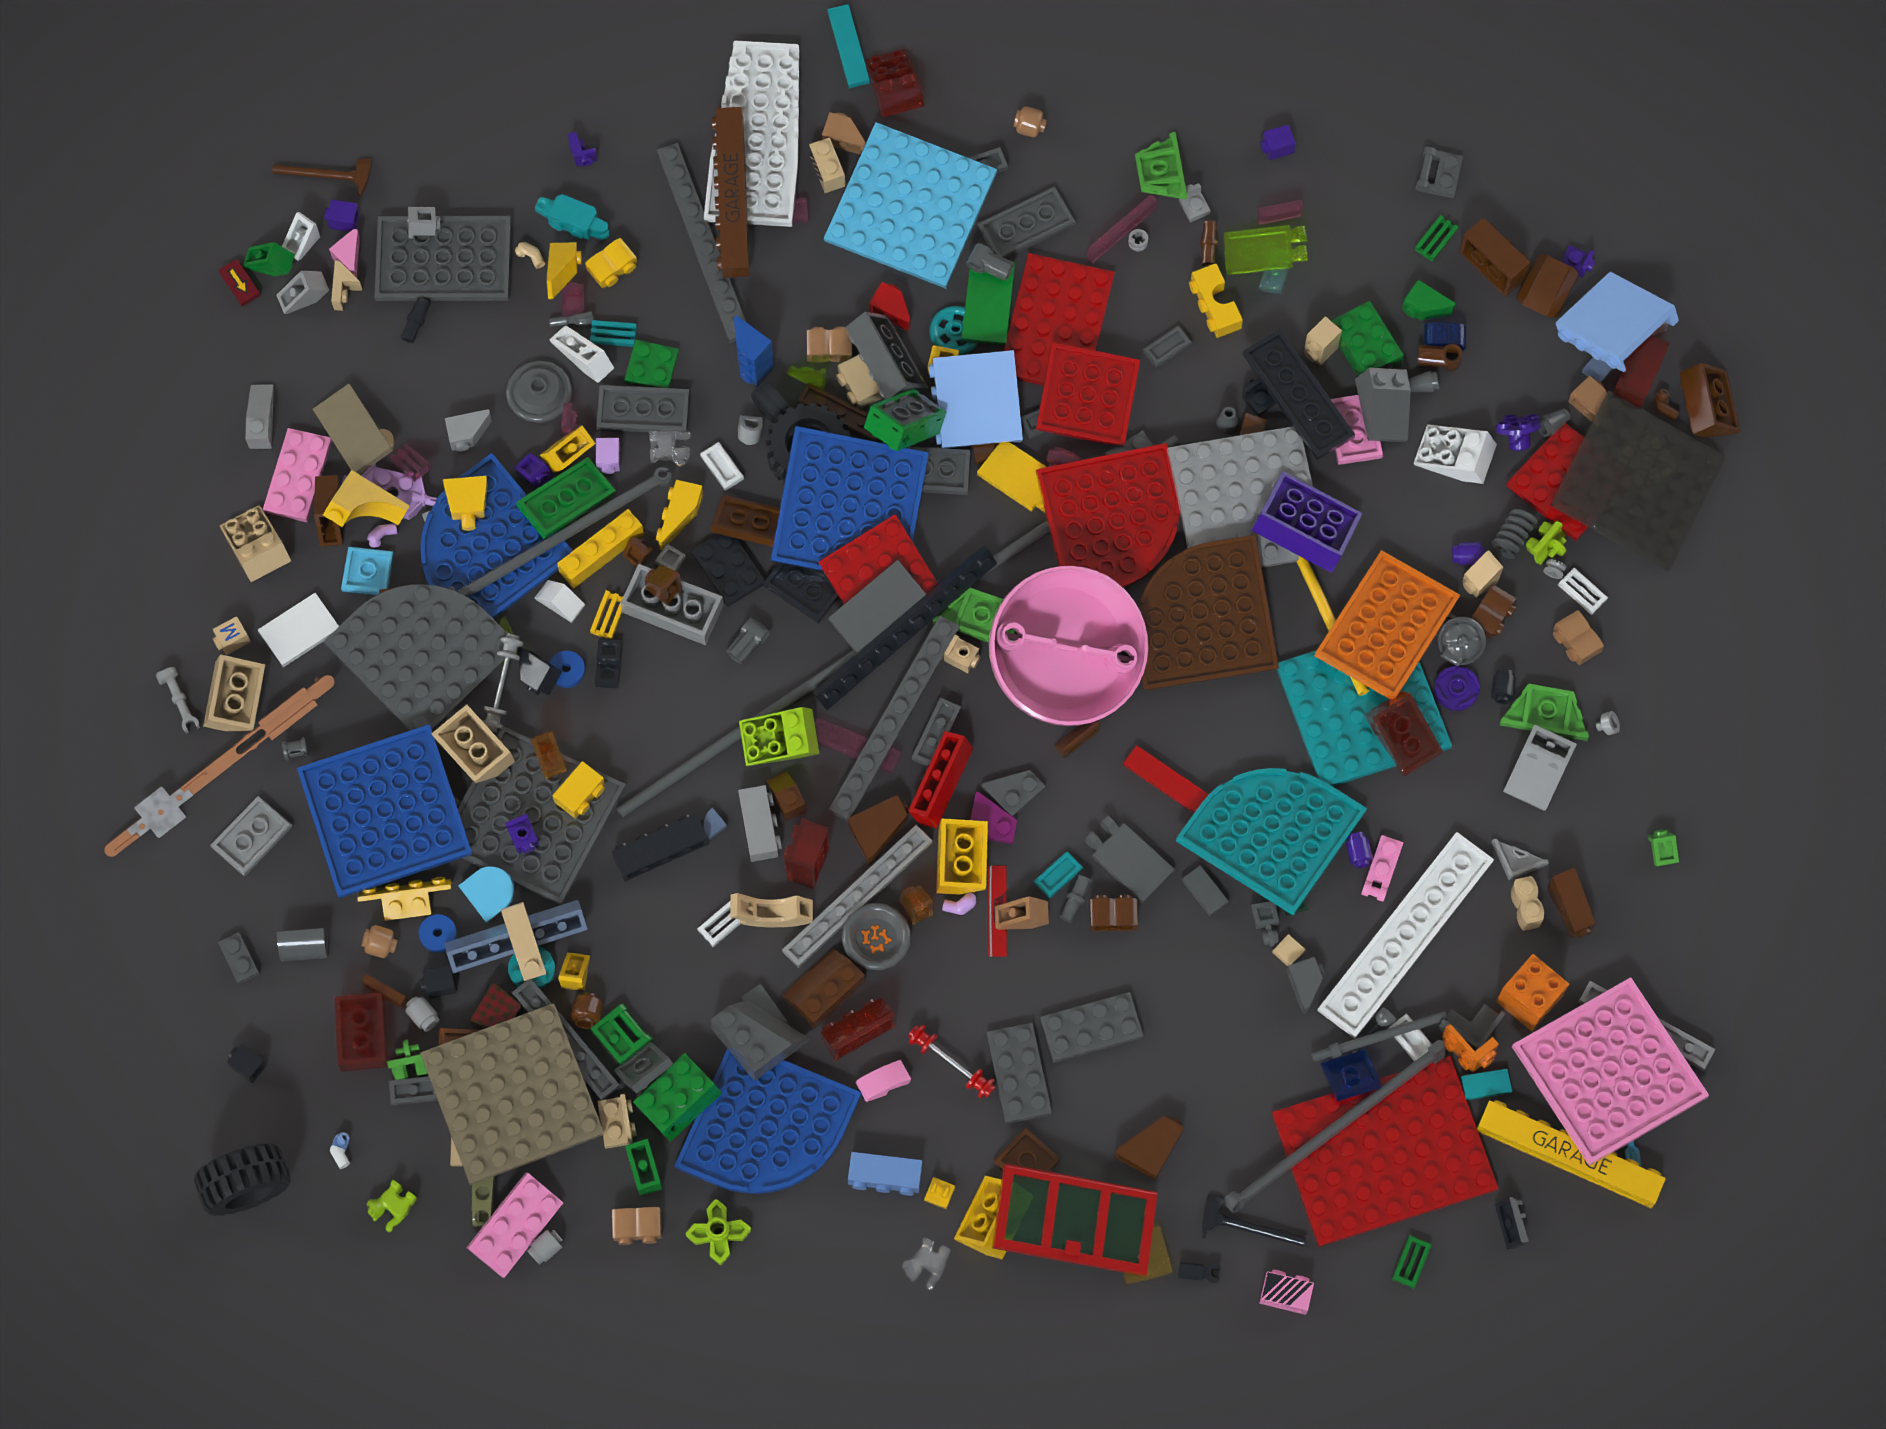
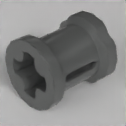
(295, 748)

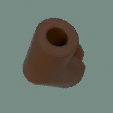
(1662, 405)

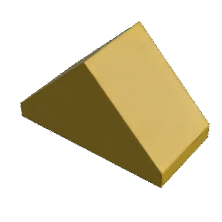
(574, 971)

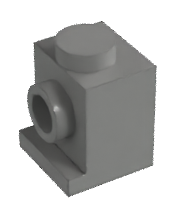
(422, 221)

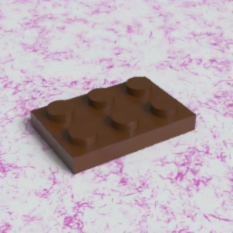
(746, 520)

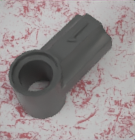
(984, 260)
(751, 636)

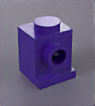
(517, 826)

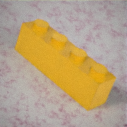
(600, 549)

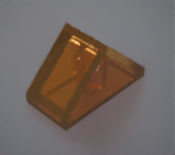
(548, 754)

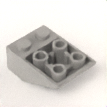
(1539, 767)

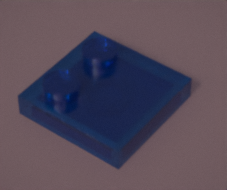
(1351, 1075)

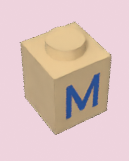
(230, 636)

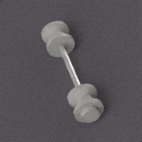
(509, 650)

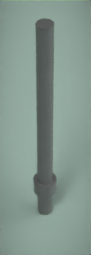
(1335, 1050)

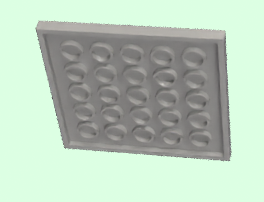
(1228, 481)

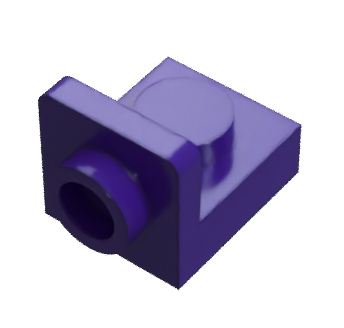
(580, 155)
(1579, 260)
(534, 470)

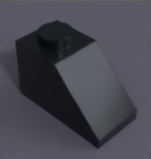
(537, 672)

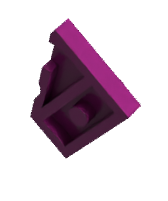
(1000, 824)

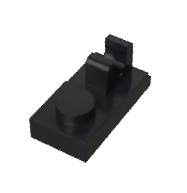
(1512, 1222)

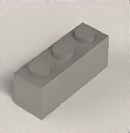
(759, 823)

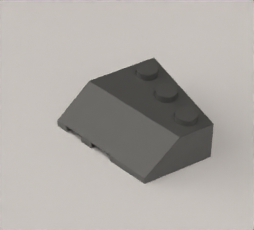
(756, 1037)

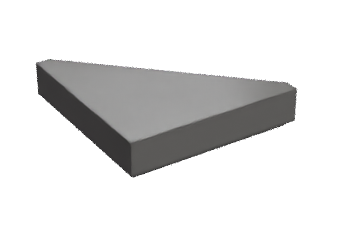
(1517, 861)

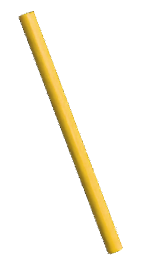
(1323, 607)

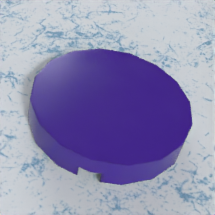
(1456, 688)

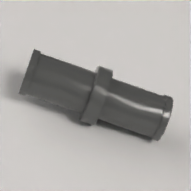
(1075, 899)

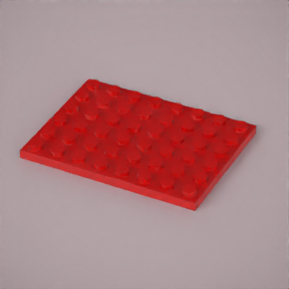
(1391, 1162)

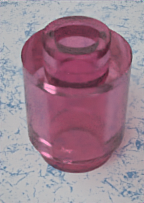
(1061, 456)

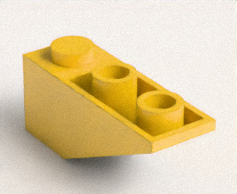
(683, 508)

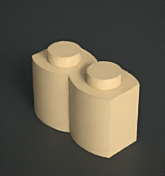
(1524, 897)

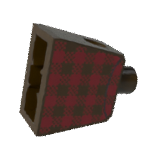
(495, 1008)

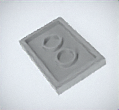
(251, 836)

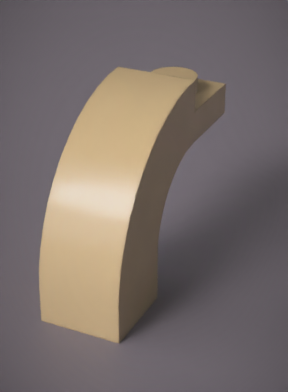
(771, 913)

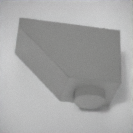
(302, 291)
(467, 429)

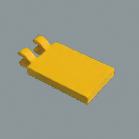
(1014, 475)

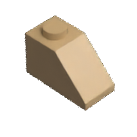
(1482, 575)

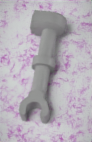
(168, 676)

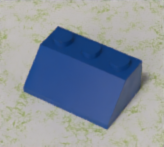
(753, 351)

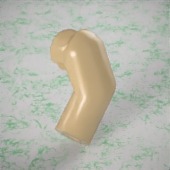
(533, 252)

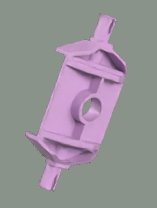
(409, 491)

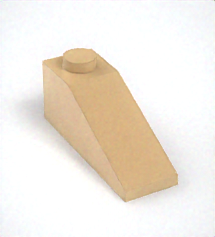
(523, 941)

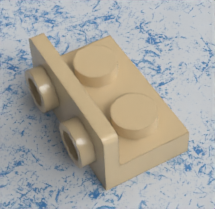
(616, 1122)

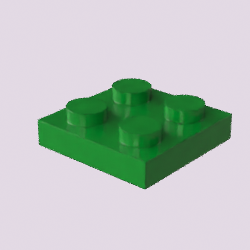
(651, 365)

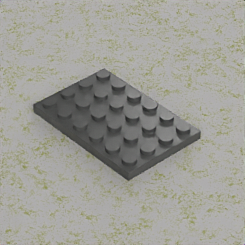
(459, 263)

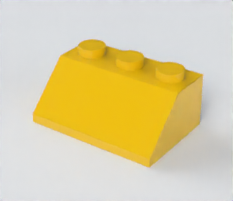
(961, 856)
(980, 1219)

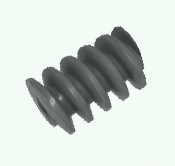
(1512, 532)

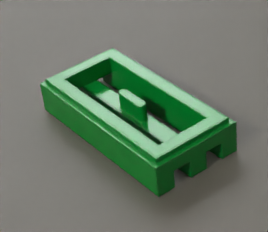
(1446, 225)
(1404, 1280)

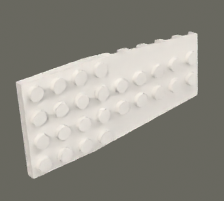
(766, 86)

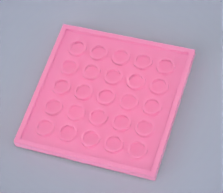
(1610, 1071)

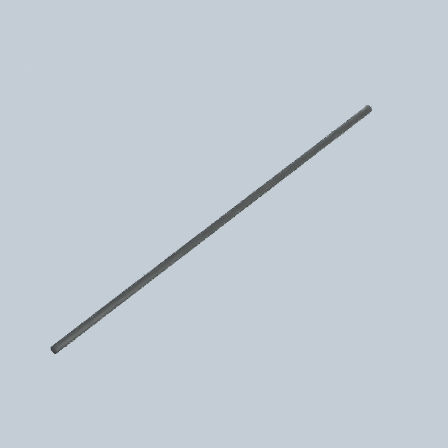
(804, 688)

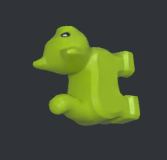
(396, 1205)

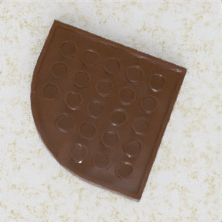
(1207, 616)

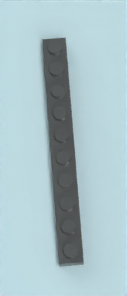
(700, 237)
(894, 719)

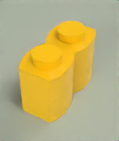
(611, 263)

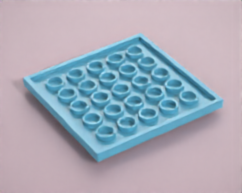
(910, 205)

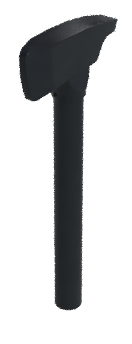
(1213, 1218)

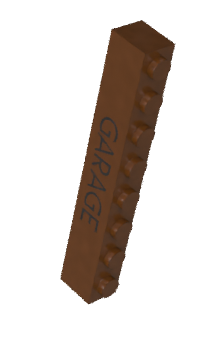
(732, 192)

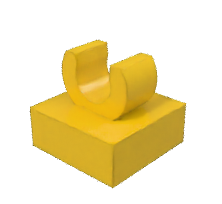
(939, 1193)

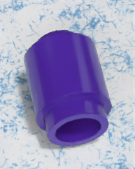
(1467, 553)
(1359, 850)

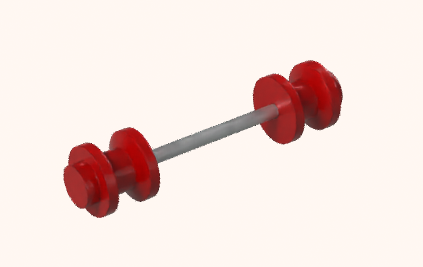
(926, 1041)

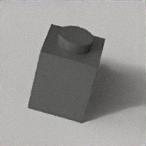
(1305, 981)

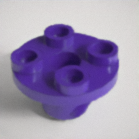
(1518, 430)

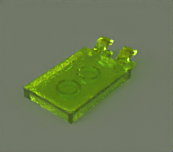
(1264, 249)

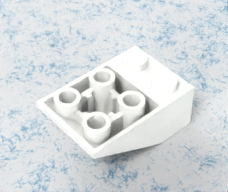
(1456, 452)

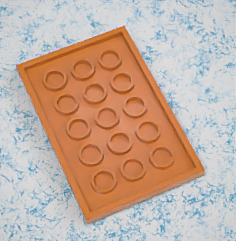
(1387, 625)

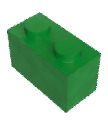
(643, 1167)

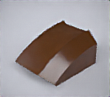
(1547, 286)

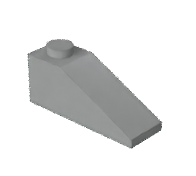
(260, 417)

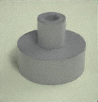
(1608, 723)

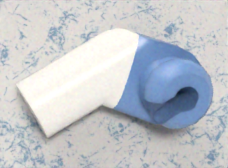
(338, 1149)

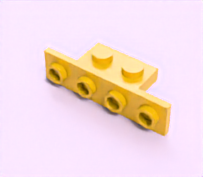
(406, 900)

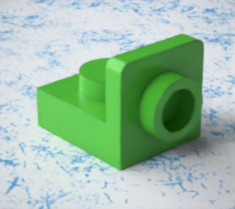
(1664, 847)

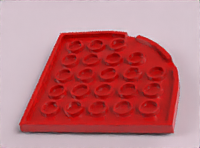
(1112, 512)

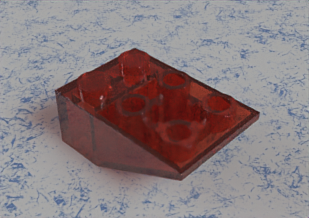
(894, 82)

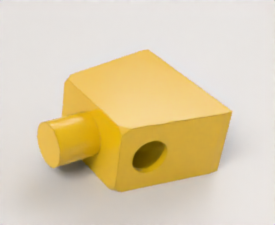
(466, 499)

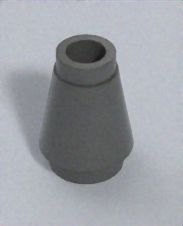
(1424, 382)
(1227, 420)
(1553, 422)

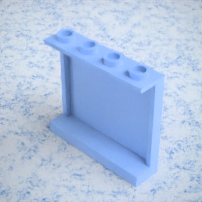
(1614, 320)
(978, 399)

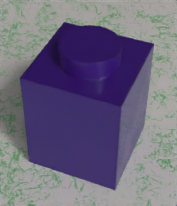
(1278, 142)
(342, 215)

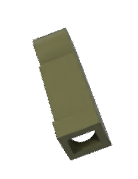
(482, 1201)

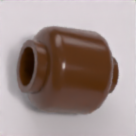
(586, 1010)

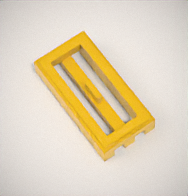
(615, 597)

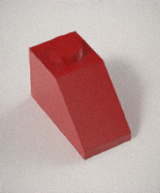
(890, 302)

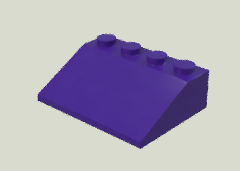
(1307, 522)

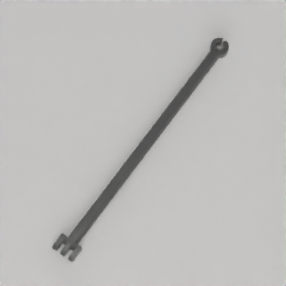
(566, 532)
(1236, 1201)

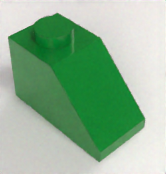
(269, 259)
(1427, 303)

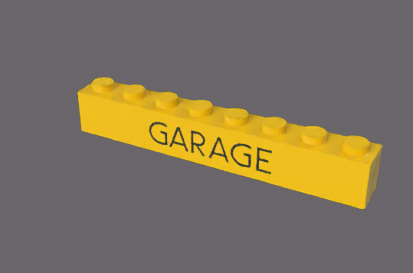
(1558, 1149)

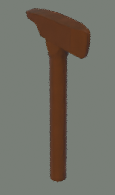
(359, 176)

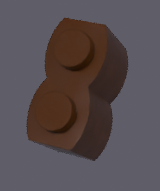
(1493, 610)
(1113, 914)

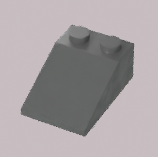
(1385, 403)

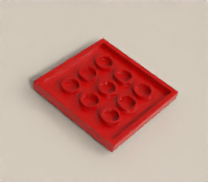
(1087, 394)
(1542, 475)
(872, 553)

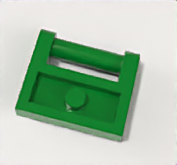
(614, 1037)

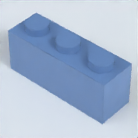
(885, 1173)

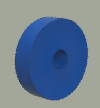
(571, 660)
(435, 923)

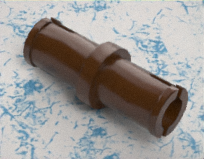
(1208, 243)

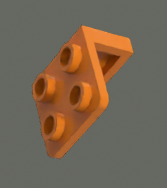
(1467, 1056)

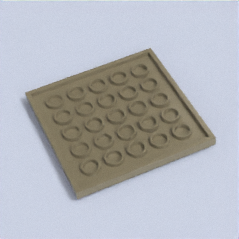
(512, 1094)

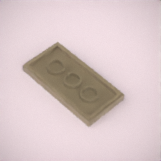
(352, 429)

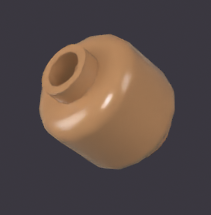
(1029, 122)
(379, 941)

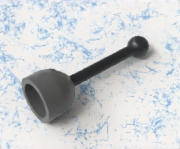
(1384, 1020)

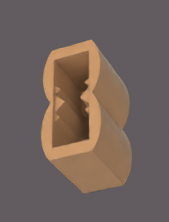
(828, 345)
(1578, 638)
(637, 1224)

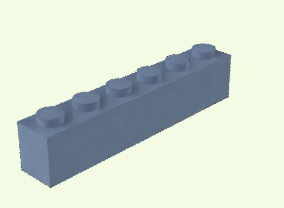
(496, 943)

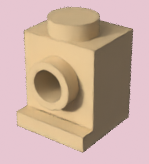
(961, 662)

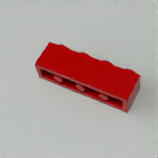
(940, 779)

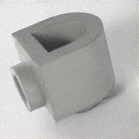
(750, 433)

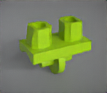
(1550, 544)

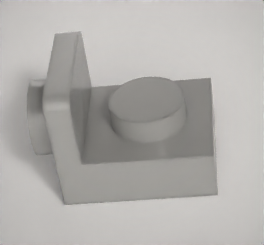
(1195, 206)

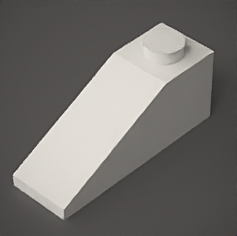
(583, 353)

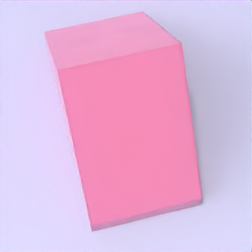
(347, 251)

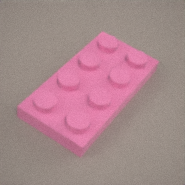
(293, 480)
(514, 1225)

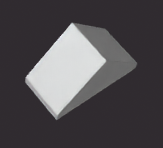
(301, 236)
(560, 600)

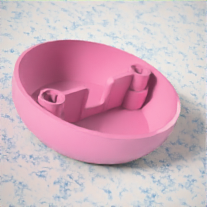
(1068, 645)

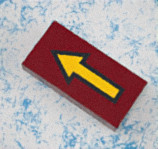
(239, 283)

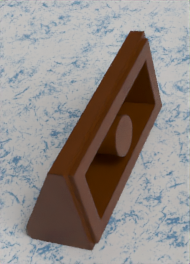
(1076, 738)

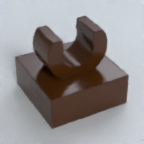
(637, 552)

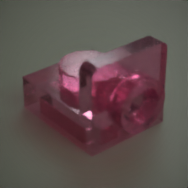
(573, 299)
(569, 419)

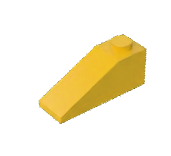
(561, 266)

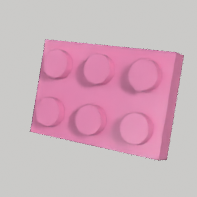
(1358, 448)

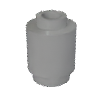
(422, 1013)
(545, 1246)

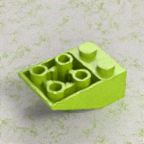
(779, 736)

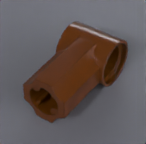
(1437, 356)

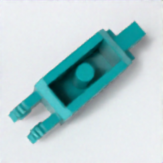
(573, 217)

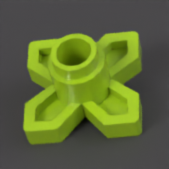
(704, 1233)

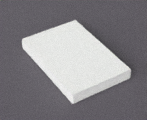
(298, 629)

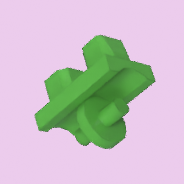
(399, 1065)

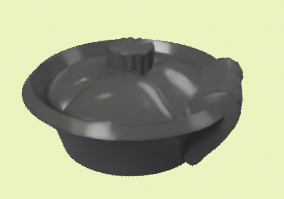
(1461, 640)

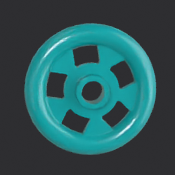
(937, 332)

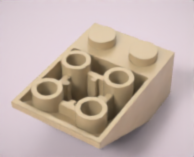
(255, 543)

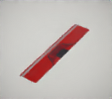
(996, 896)

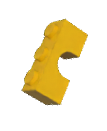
(1221, 317)

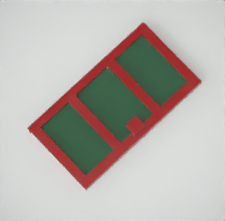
(1074, 1220)

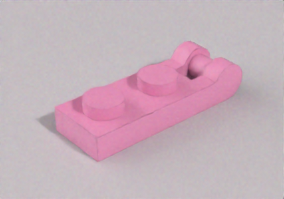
(1382, 867)

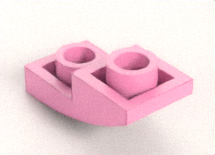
(881, 1080)

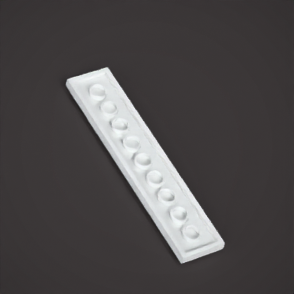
(1405, 935)

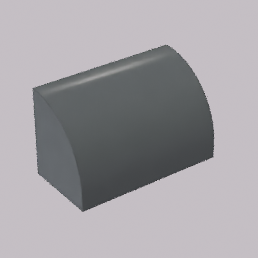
(302, 944)

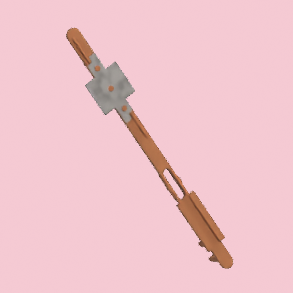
(162, 811)

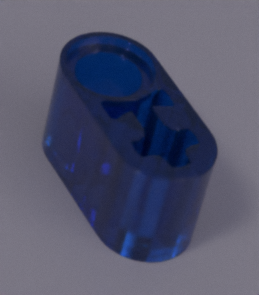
(1444, 334)

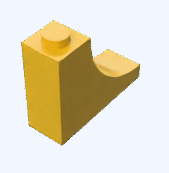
(363, 498)

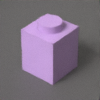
(608, 455)

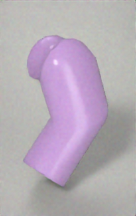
(380, 531)
(961, 906)

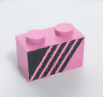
(1286, 1292)

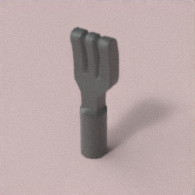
(578, 319)

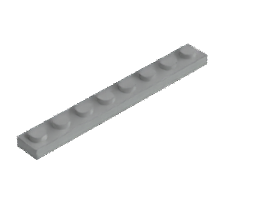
(857, 895)

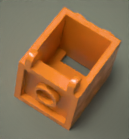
(1532, 992)

